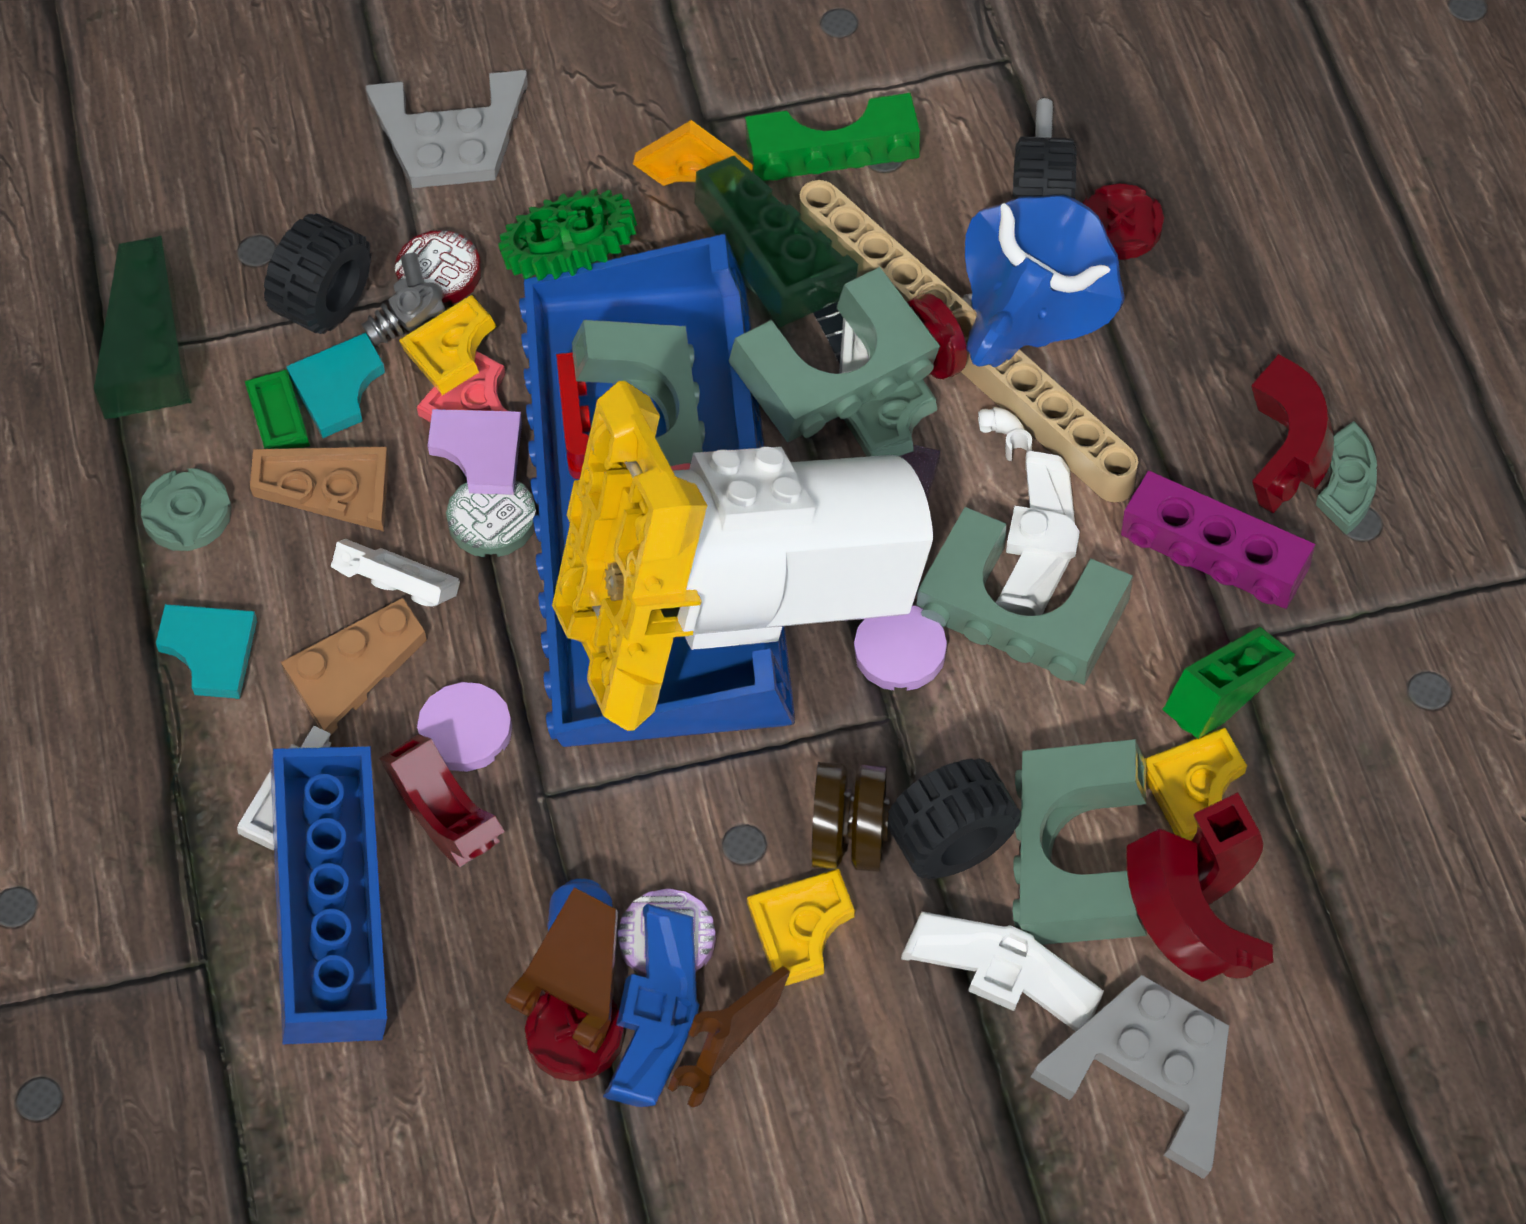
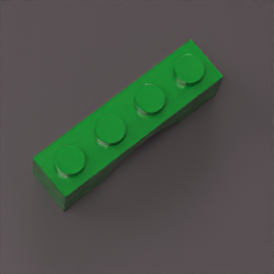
(786, 148)

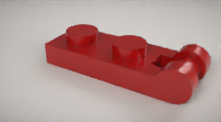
(575, 417)

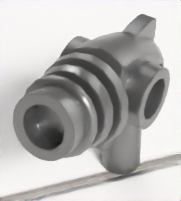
(410, 305)

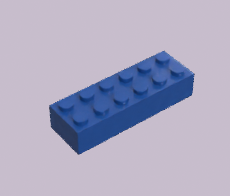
(327, 896)

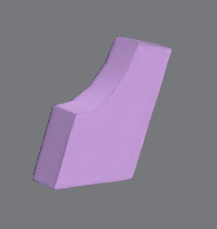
(480, 444)

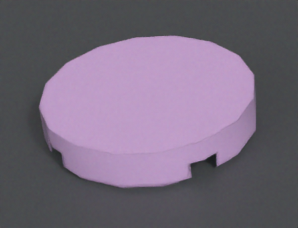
(900, 650)
(466, 725)

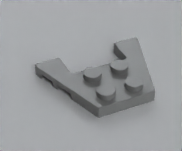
(454, 143)
(1161, 1047)

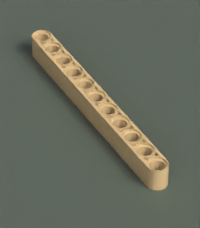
(860, 237)

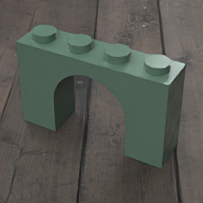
(655, 362)
(805, 398)
(1061, 641)
(1053, 790)

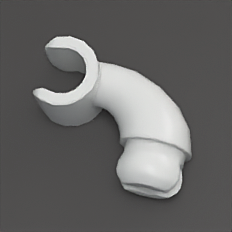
(1007, 423)

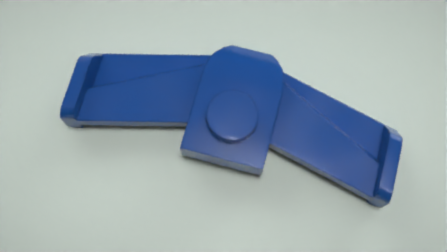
(657, 1008)

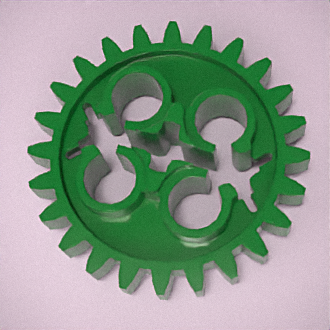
(562, 237)

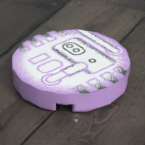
(632, 934)

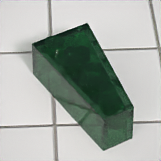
(775, 250)
(142, 338)

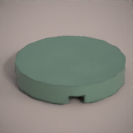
(185, 509)

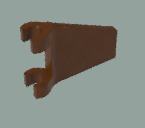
(575, 967)
(726, 1032)

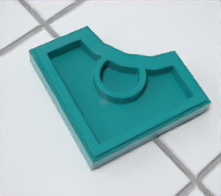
(334, 382)
(211, 644)

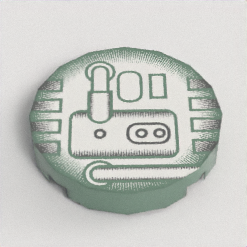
(491, 521)

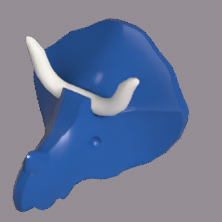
(1038, 275)

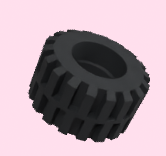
(1044, 167)
(317, 273)
(953, 818)

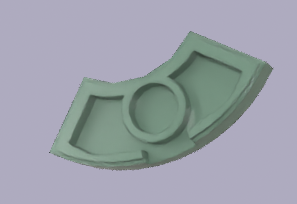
(1351, 479)

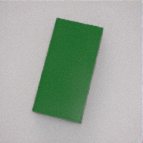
(277, 411)

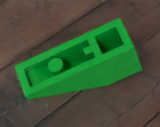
(1225, 681)

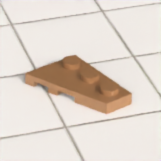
(325, 481)
(348, 664)

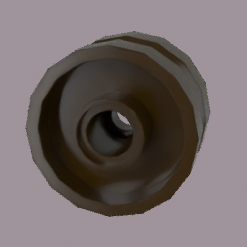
(849, 816)

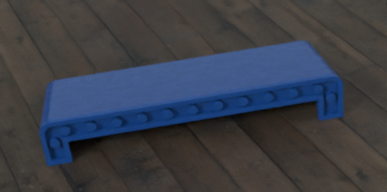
(678, 286)

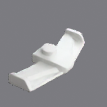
(1041, 535)
(1005, 965)

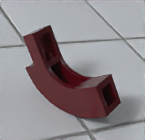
(1297, 402)
(439, 802)
(1226, 846)
(1178, 918)

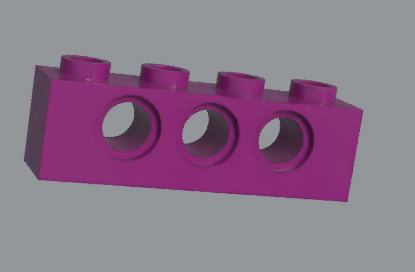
(1241, 536)

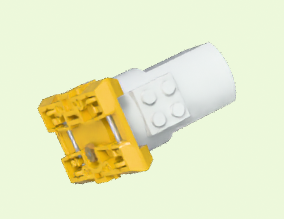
(723, 549)

